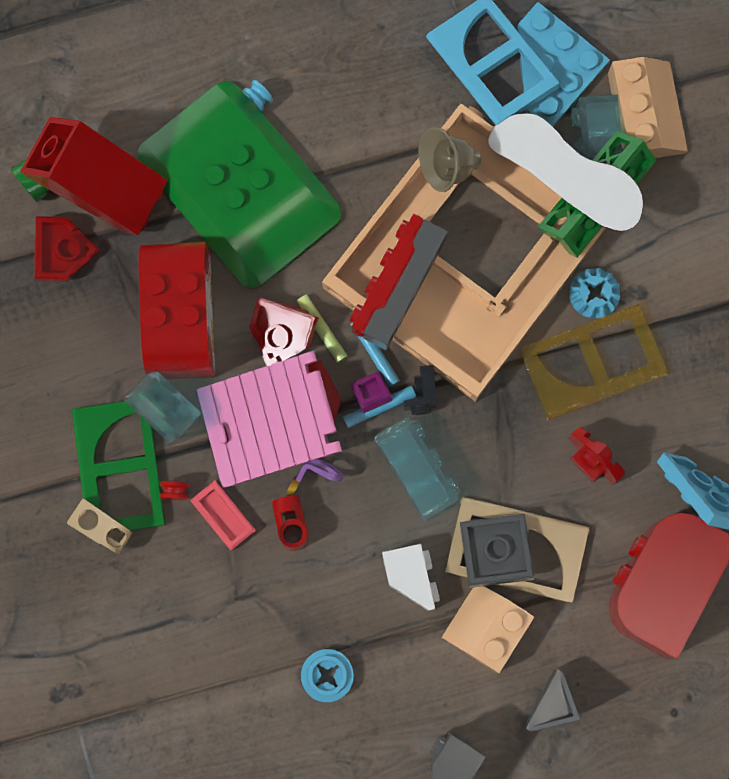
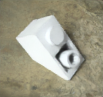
(408, 575)

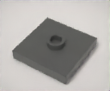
(497, 550)

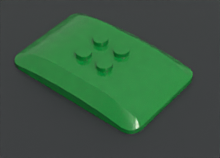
(240, 184)

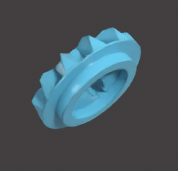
(597, 307)
(328, 659)

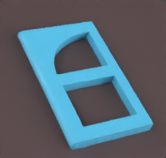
(450, 41)

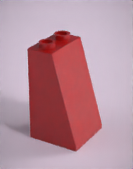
(94, 174)

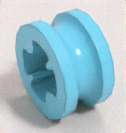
(258, 95)

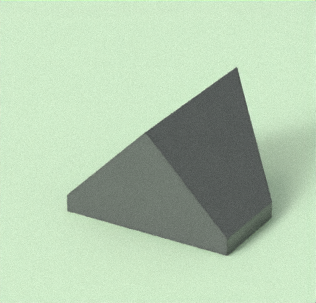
(553, 706)

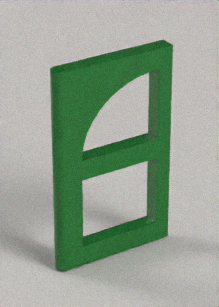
(89, 427)

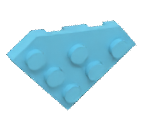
(566, 56)
(704, 494)

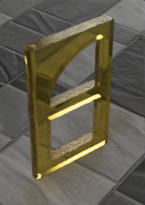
(560, 398)

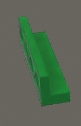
(579, 228)

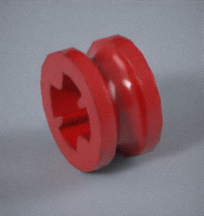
(174, 490)

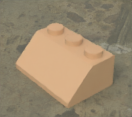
(648, 104)

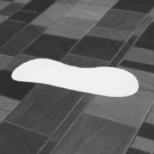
(590, 186)

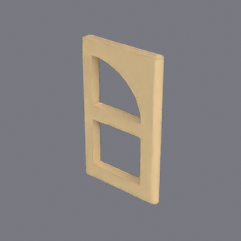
(565, 537)

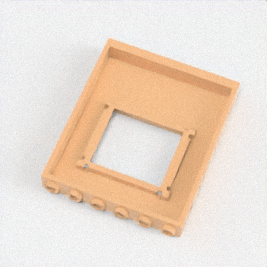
(451, 315)

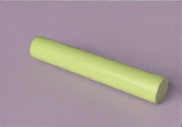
(323, 330)

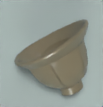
(446, 159)

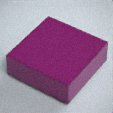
(371, 392)

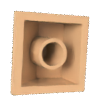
(488, 627)

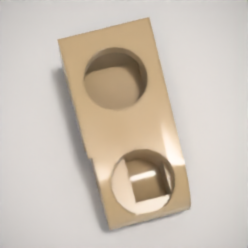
(99, 526)

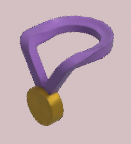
(334, 475)

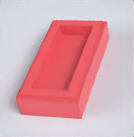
(223, 515)

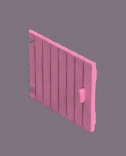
(270, 418)

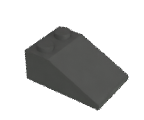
(454, 759)

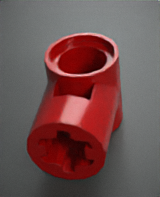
(287, 506)

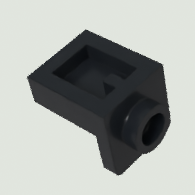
(424, 385)

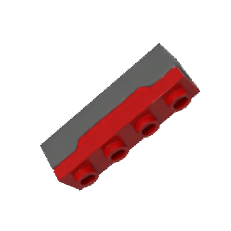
(399, 281)

